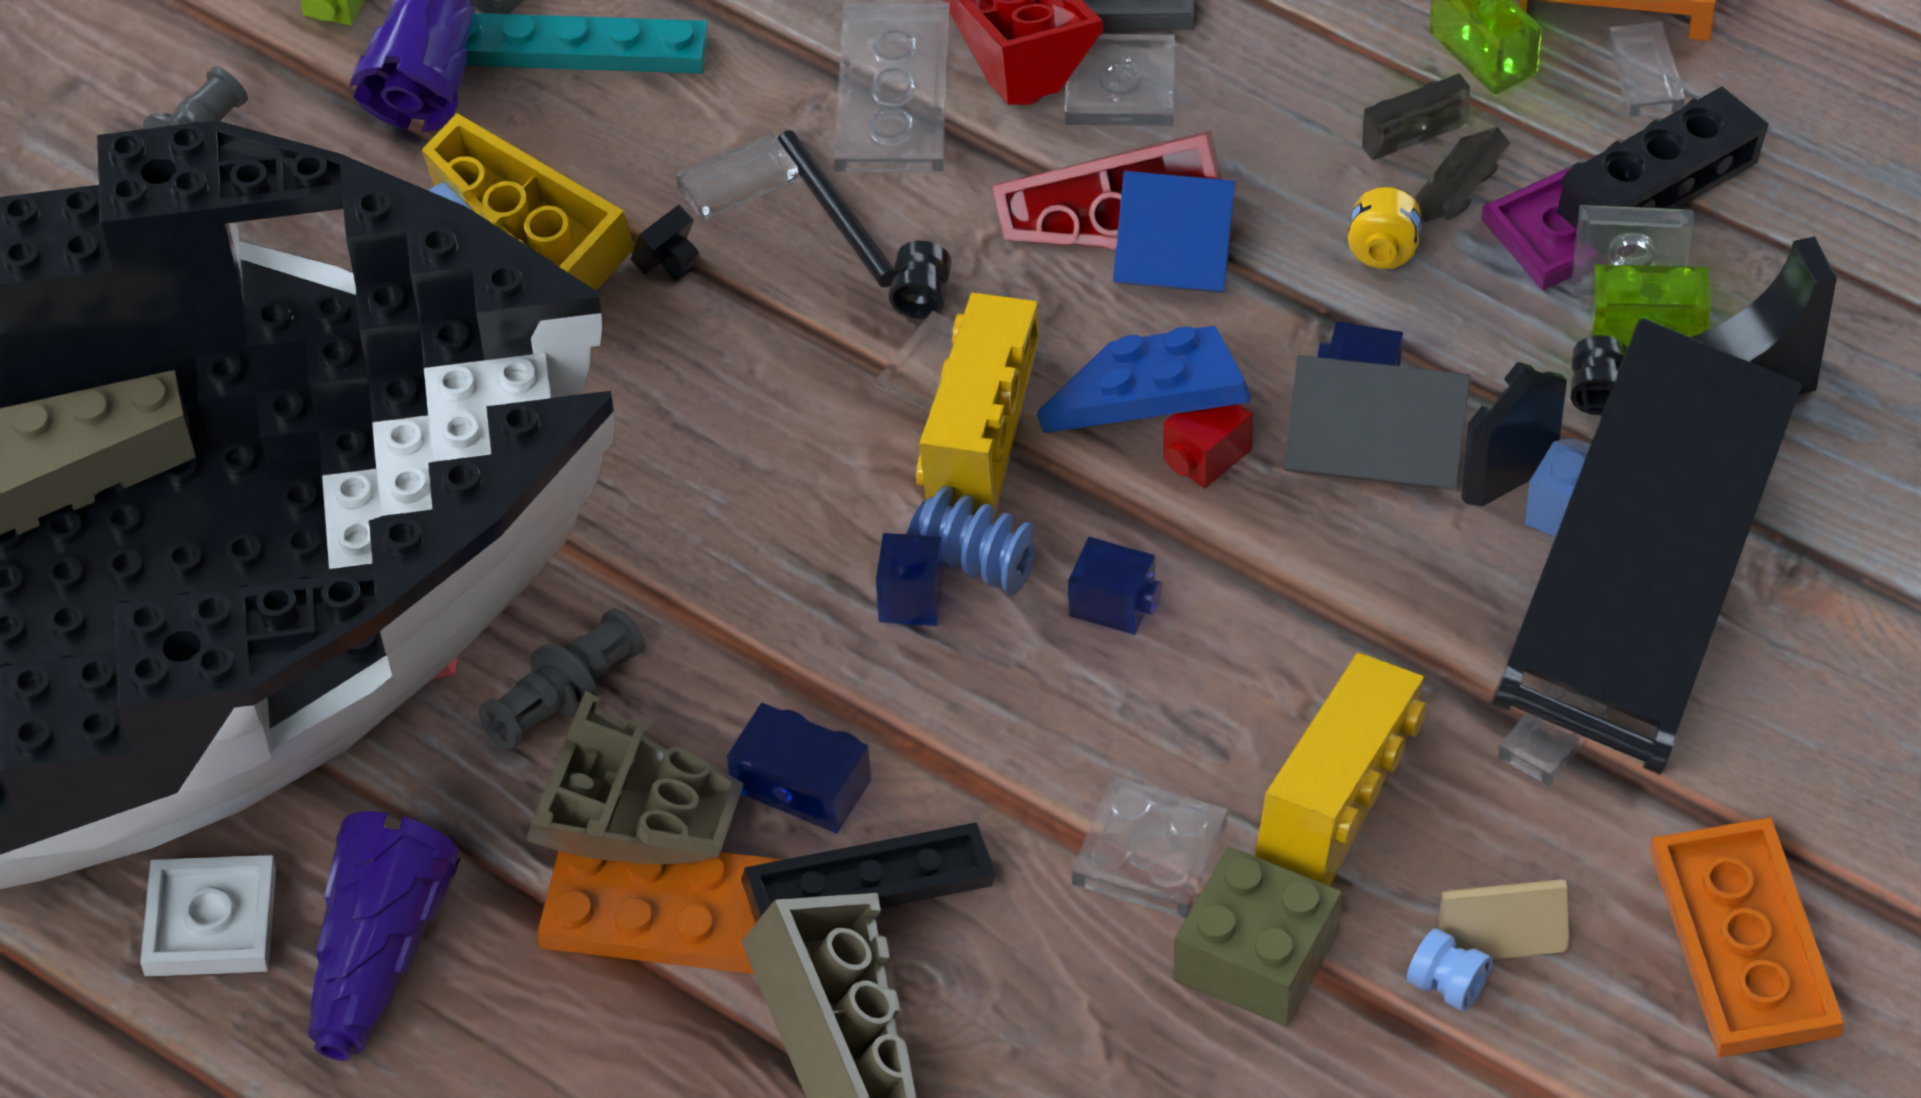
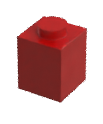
(1207, 441)

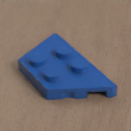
(1148, 379)

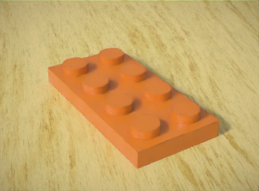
(651, 911)
(1746, 937)

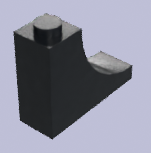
(1787, 322)

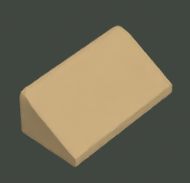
(1508, 918)

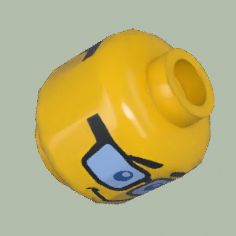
(1382, 223)

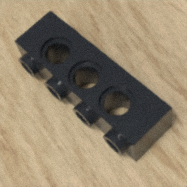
(1669, 159)

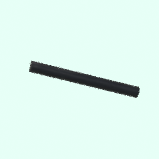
(838, 210)

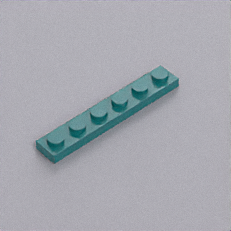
(587, 43)

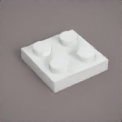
(208, 915)

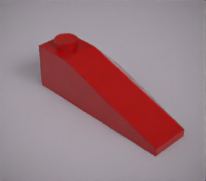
(1026, 44)

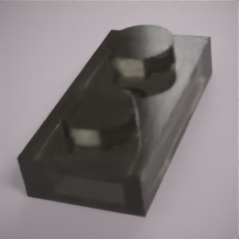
(1415, 116)
(1460, 173)

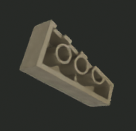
(87, 441)
(831, 995)

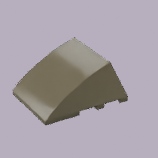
(630, 797)

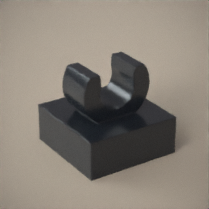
(666, 244)

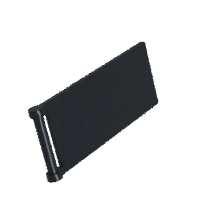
(1650, 540)

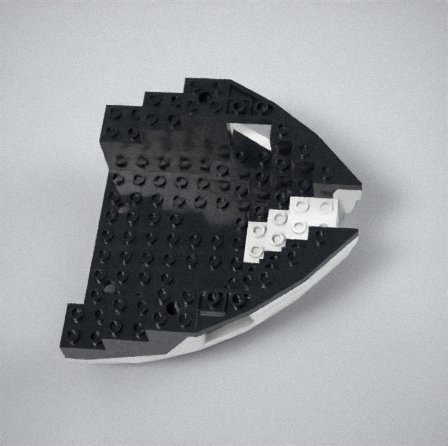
(359, 493)

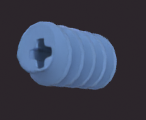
(975, 542)

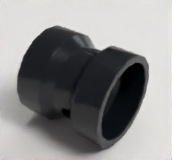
(920, 279)
(1595, 369)

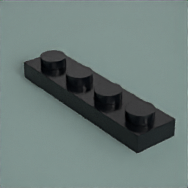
(895, 868)

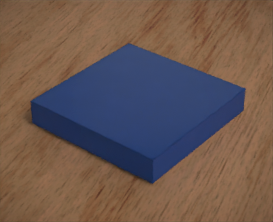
(1174, 232)

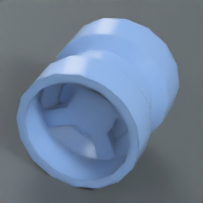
(1453, 971)

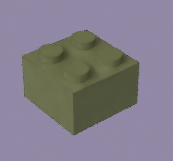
(1257, 936)

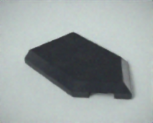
(1513, 435)

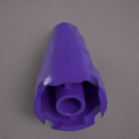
(415, 63)
(378, 906)

